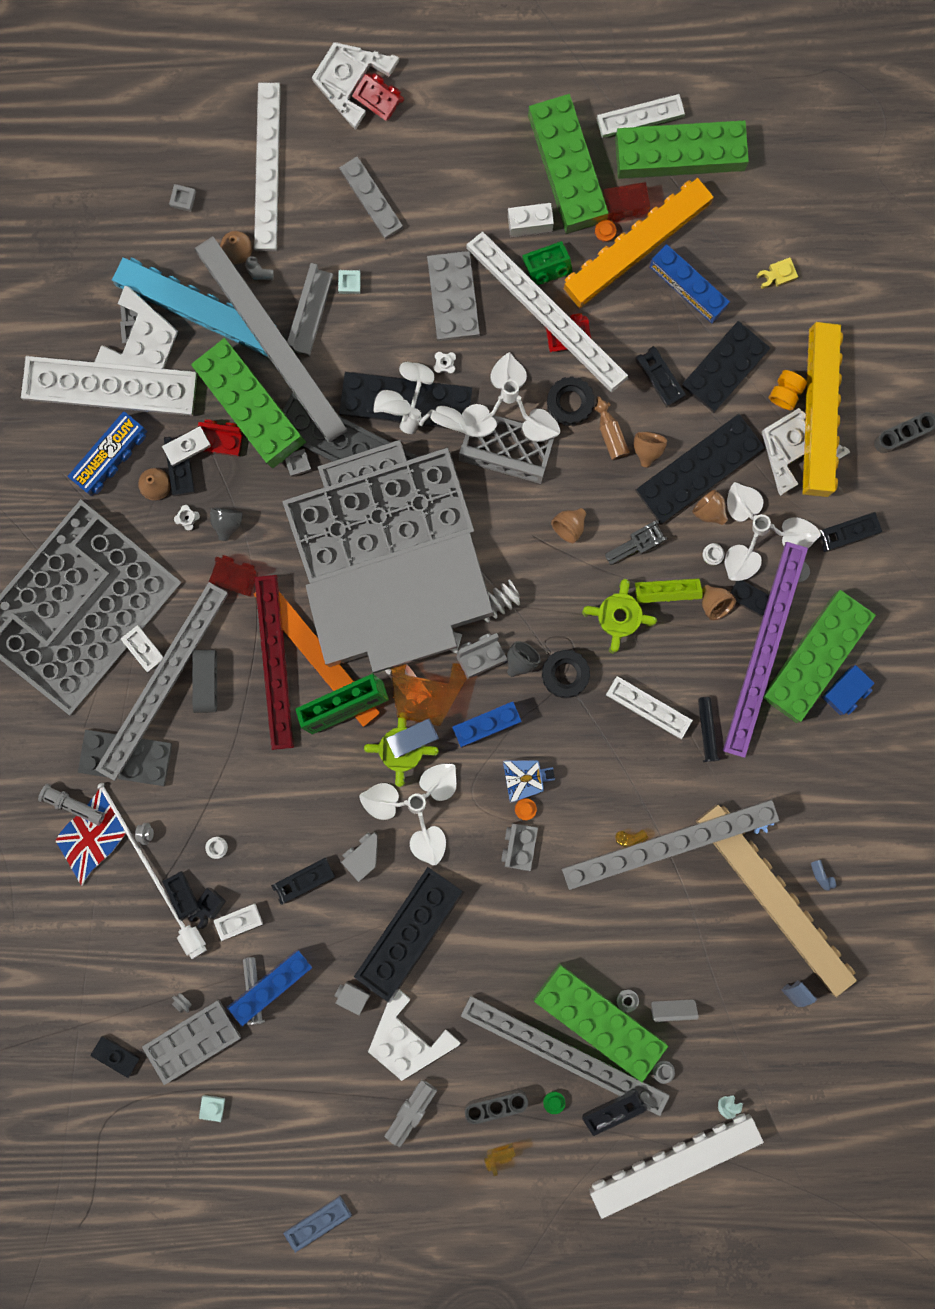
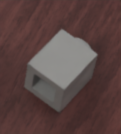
(351, 997)

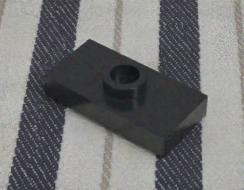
(181, 896)
(115, 1056)

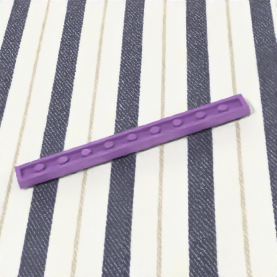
(765, 649)

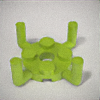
(610, 624)
(401, 763)

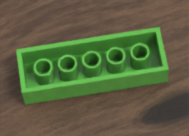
(681, 149)
(567, 163)
(248, 403)
(818, 656)
(600, 1022)

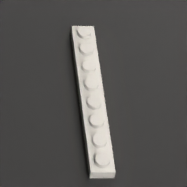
(267, 167)

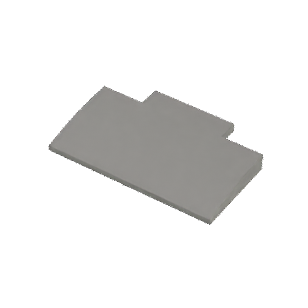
(376, 509)
(400, 605)

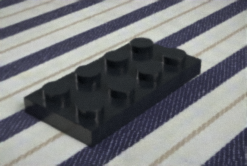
(725, 366)

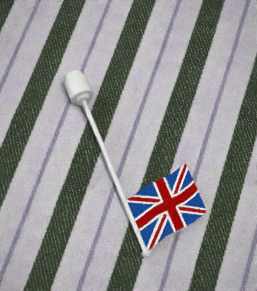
(88, 845)

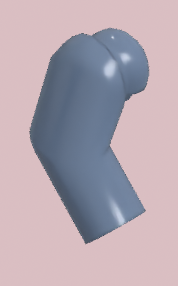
(820, 876)

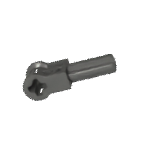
(640, 541)

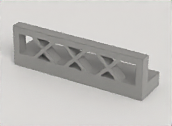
(309, 310)

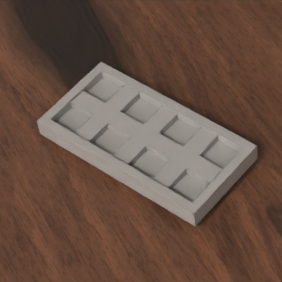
(453, 296)
(191, 1042)

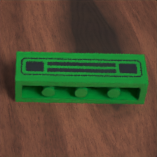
(342, 704)

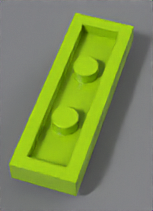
(668, 590)

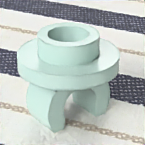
(728, 1108)

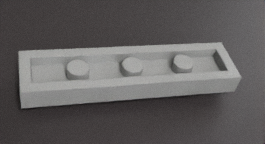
(371, 198)

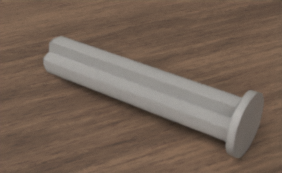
(250, 979)

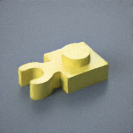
(780, 272)

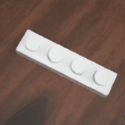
(641, 115)
(649, 707)

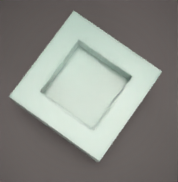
(349, 281)
(212, 1108)

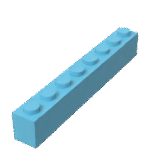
(185, 302)

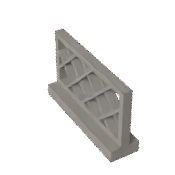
(506, 464)

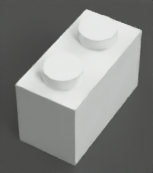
(530, 219)

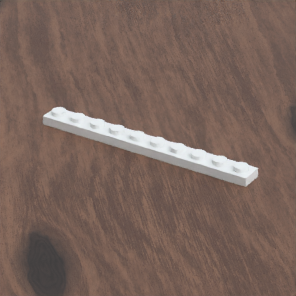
(547, 312)

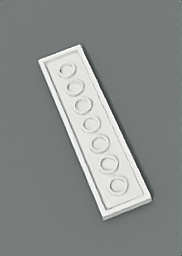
(109, 386)

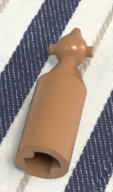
(611, 431)

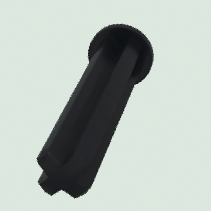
(707, 729)

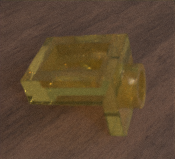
(499, 1154)

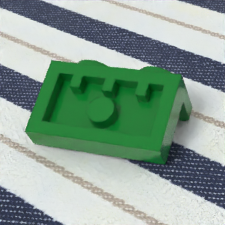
(548, 263)

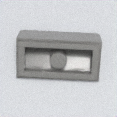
(674, 1010)

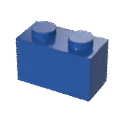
(848, 690)

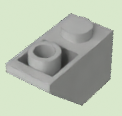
(363, 858)

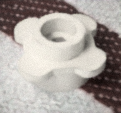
(447, 368)
(186, 511)

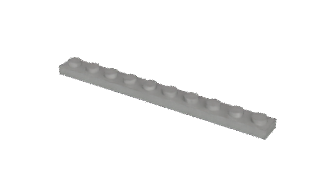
(161, 682)
(670, 844)
(562, 1053)

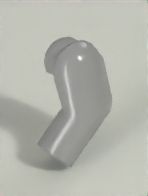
(256, 271)

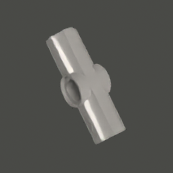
(410, 1113)

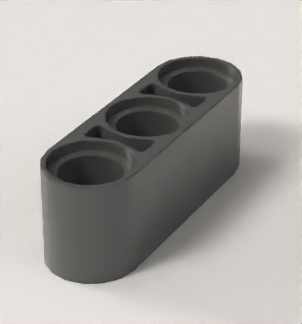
(898, 439)
(204, 681)
(507, 1107)

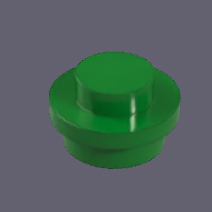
(554, 1102)

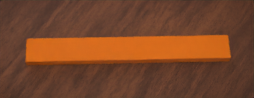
(310, 647)

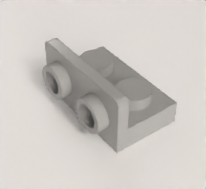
(481, 655)
(520, 846)

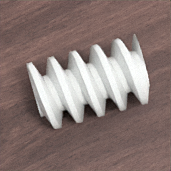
(503, 598)

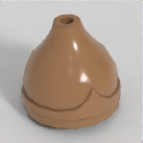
(236, 246)
(649, 447)
(154, 484)
(711, 508)
(569, 524)
(717, 602)

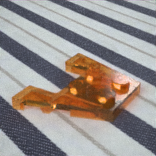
(424, 698)

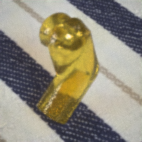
(625, 839)

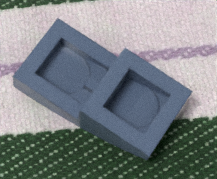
(412, 738)
(798, 994)

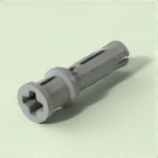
(62, 801)

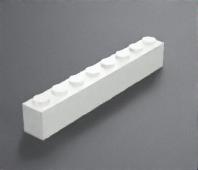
(676, 1165)

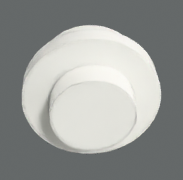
(713, 554)
(216, 847)

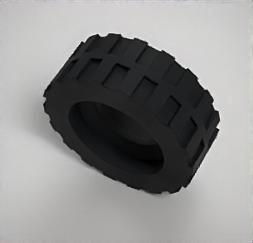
(575, 385)
(575, 660)

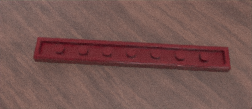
(274, 662)

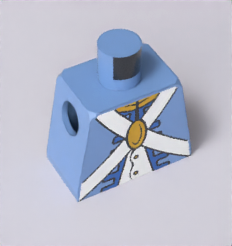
(525, 778)

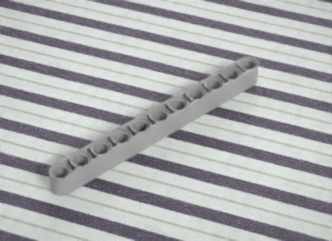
(270, 339)

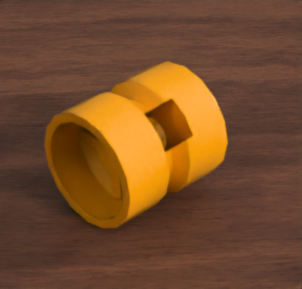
(789, 386)

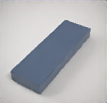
(317, 1224)

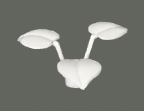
(509, 377)
(393, 403)
(746, 502)
(441, 784)

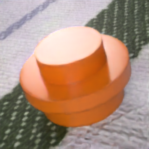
(605, 230)
(525, 809)

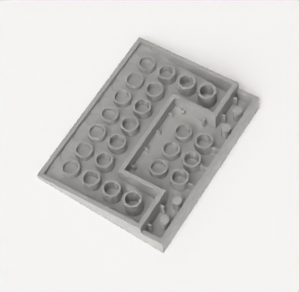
(76, 603)

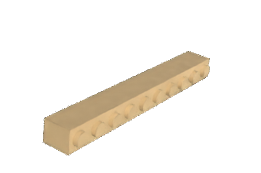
(783, 909)

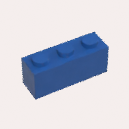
(486, 724)

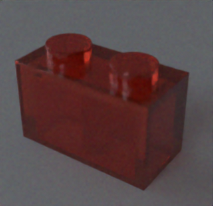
(627, 201)

